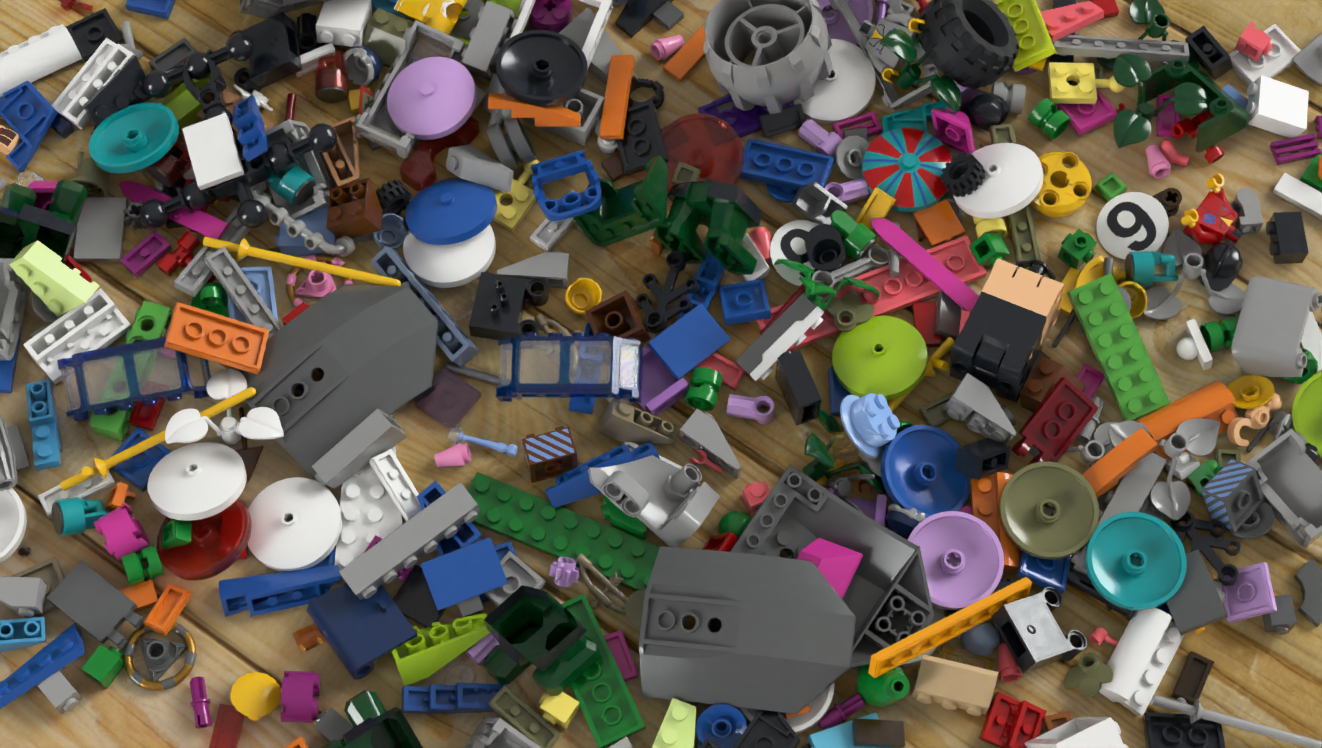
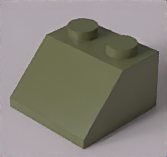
(386, 35)

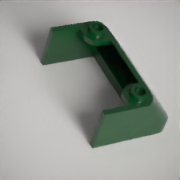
(1227, 113)

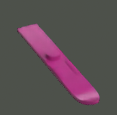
(197, 221)
(925, 263)

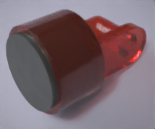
(331, 84)
(170, 169)

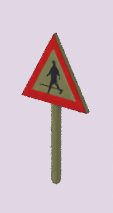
(366, 96)

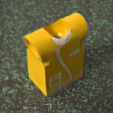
(434, 13)

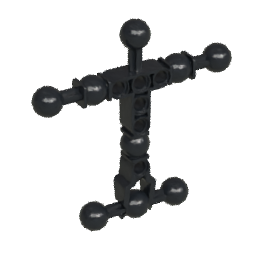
(277, 158)

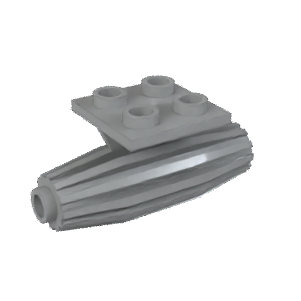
(12, 455)

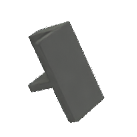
(817, 203)

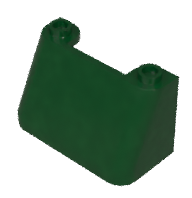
(628, 209)

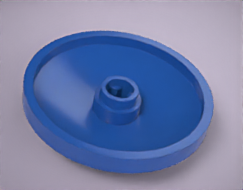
(450, 211)
(922, 472)

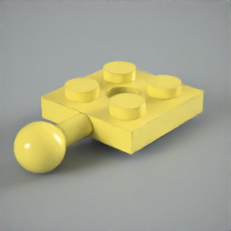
(1083, 74)
(522, 198)

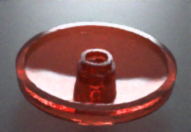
(706, 145)
(213, 544)

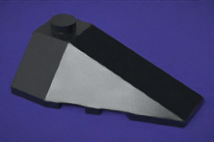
(637, 15)

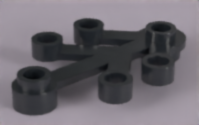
(667, 295)
(1206, 544)

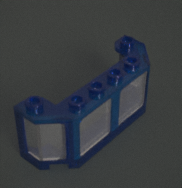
(570, 367)
(130, 376)

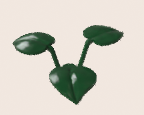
(1153, 16)
(903, 47)
(1135, 126)
(823, 459)

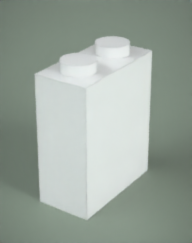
(343, 22)
(1277, 107)

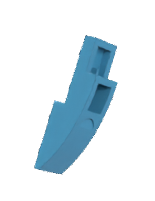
(44, 425)
(21, 633)

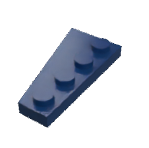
(49, 660)

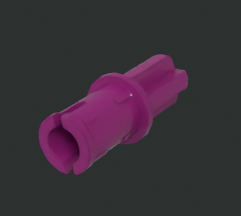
(200, 702)
(841, 712)

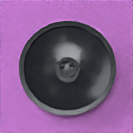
(541, 67)

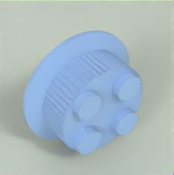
(869, 422)

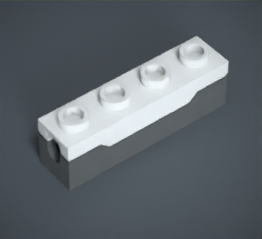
(780, 336)

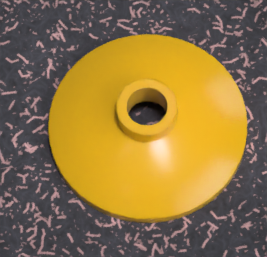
(1251, 391)

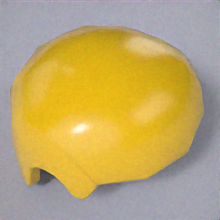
(583, 295)
(1138, 297)

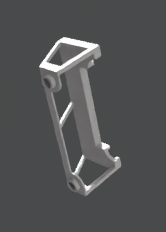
(890, 95)

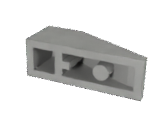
(479, 168)
(549, 266)
(704, 434)
(23, 594)

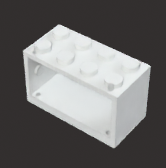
(1081, 733)

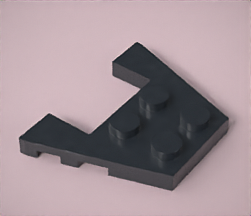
(765, 731)

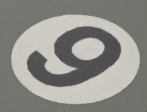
(1132, 224)
(790, 245)

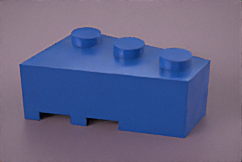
(466, 534)

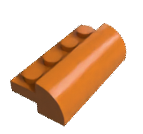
(1208, 402)
(985, 506)

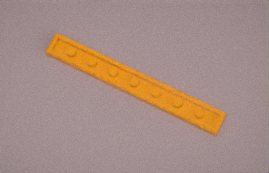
(946, 628)

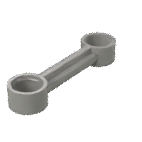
(853, 269)

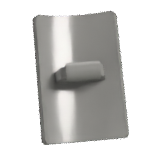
(1310, 60)

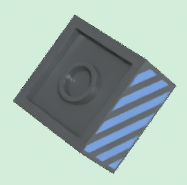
(1233, 494)

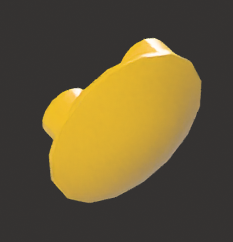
(255, 695)

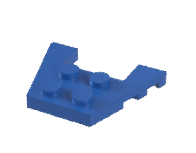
(29, 117)

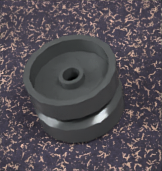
(509, 144)

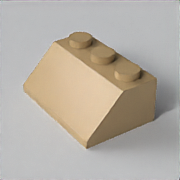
(954, 685)

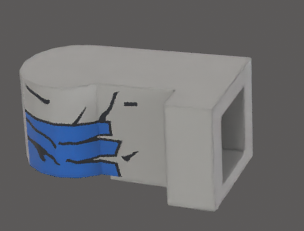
(1248, 211)

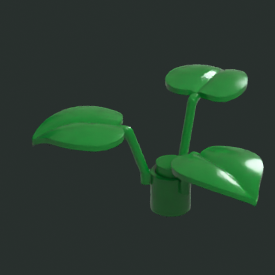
(816, 288)

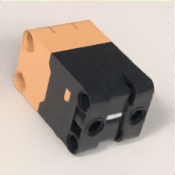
(1008, 326)

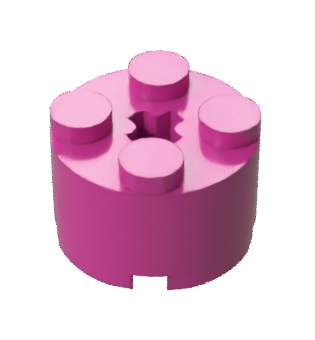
(122, 532)

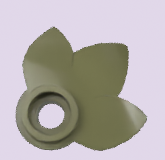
(851, 309)
(1089, 675)

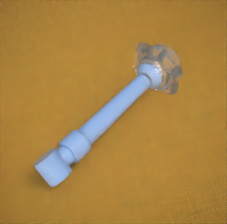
(457, 435)

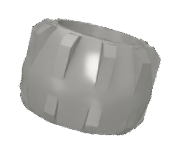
(788, 44)

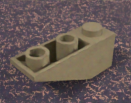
(634, 425)

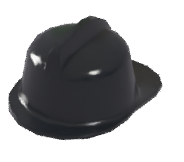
(983, 107)
(825, 248)
(1221, 265)

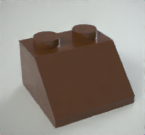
(619, 318)
(1042, 381)

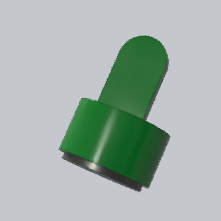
(855, 237)

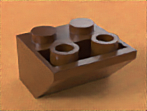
(354, 209)

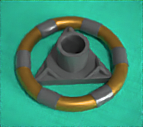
(159, 658)

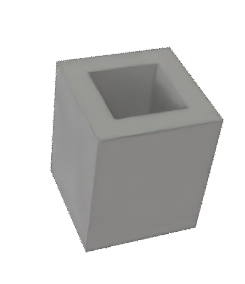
(60, 692)

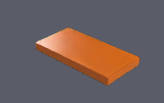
(216, 338)

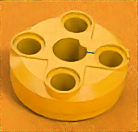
(1060, 185)

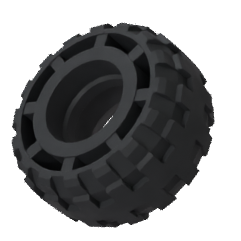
(968, 40)

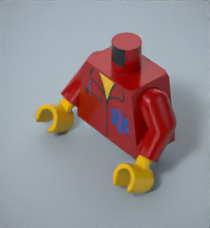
(1213, 217)

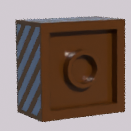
(549, 454)

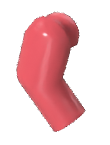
(1170, 152)

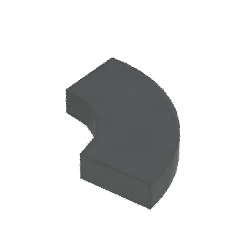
(1311, 585)

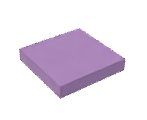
(1250, 595)

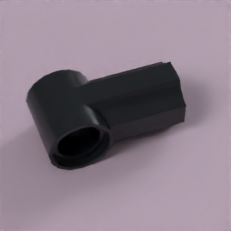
(307, 32)

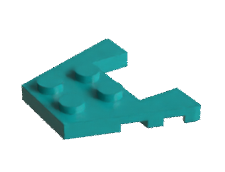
(911, 118)

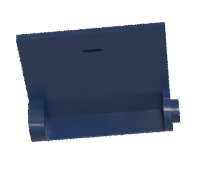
(359, 628)

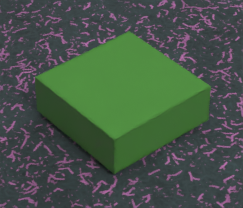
(1110, 187)

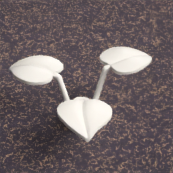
(260, 423)

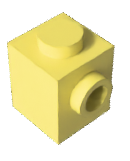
(558, 709)

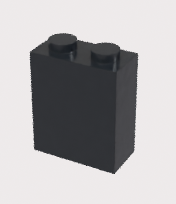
(797, 387)

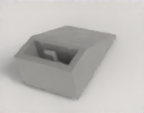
(979, 409)

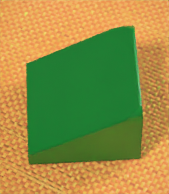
(176, 533)

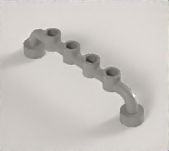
(343, 246)

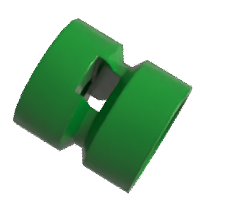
(1051, 120)
(1219, 334)
(704, 388)
(134, 568)

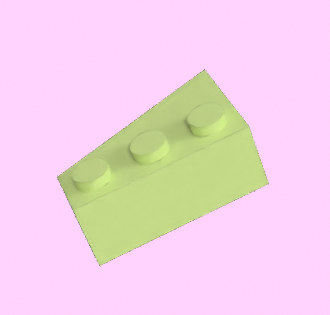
(51, 279)
(677, 727)

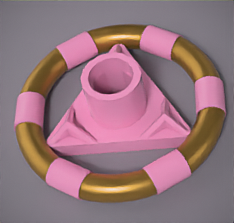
(317, 284)

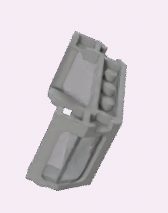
(376, 122)

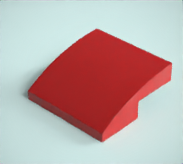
(1011, 722)

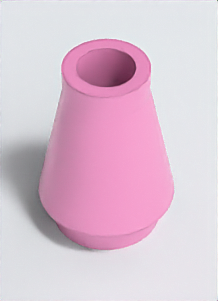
(665, 47)
(1158, 164)
(454, 456)

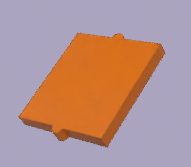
(939, 223)

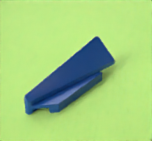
(575, 483)
(276, 590)

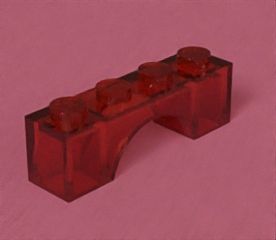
(419, 169)

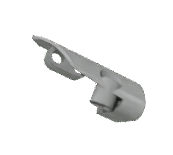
(659, 495)

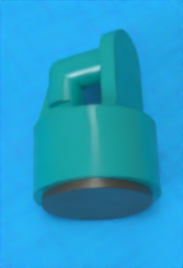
(294, 186)
(1140, 267)
(70, 518)

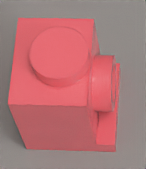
(1254, 43)
(754, 495)

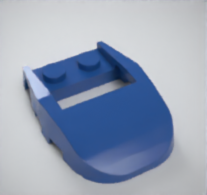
(572, 203)

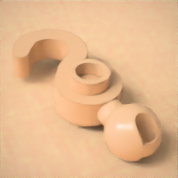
(1254, 418)

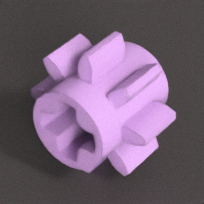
(564, 571)

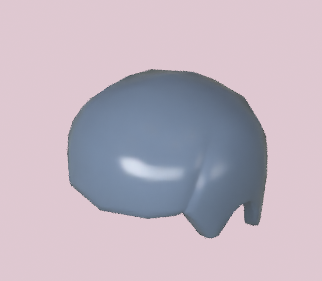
(392, 232)
(981, 639)

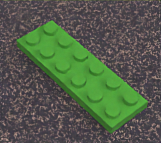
(1118, 347)

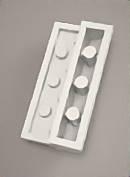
(37, 57)
(91, 77)
(78, 331)
(1141, 659)

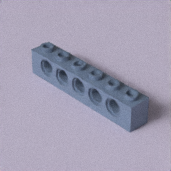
(449, 334)

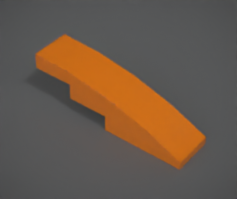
(543, 115)
(1119, 461)

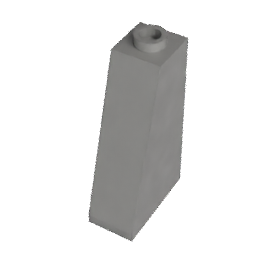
(578, 31)
(370, 438)

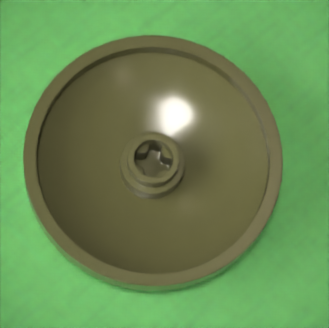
(1048, 510)

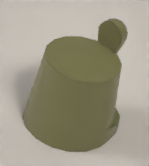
(92, 177)

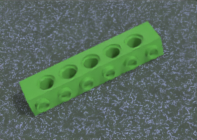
(149, 315)

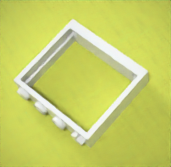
(595, 33)

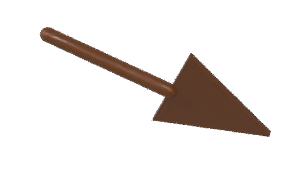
(249, 455)

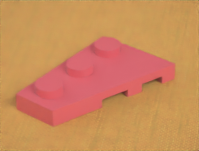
(1070, 18)

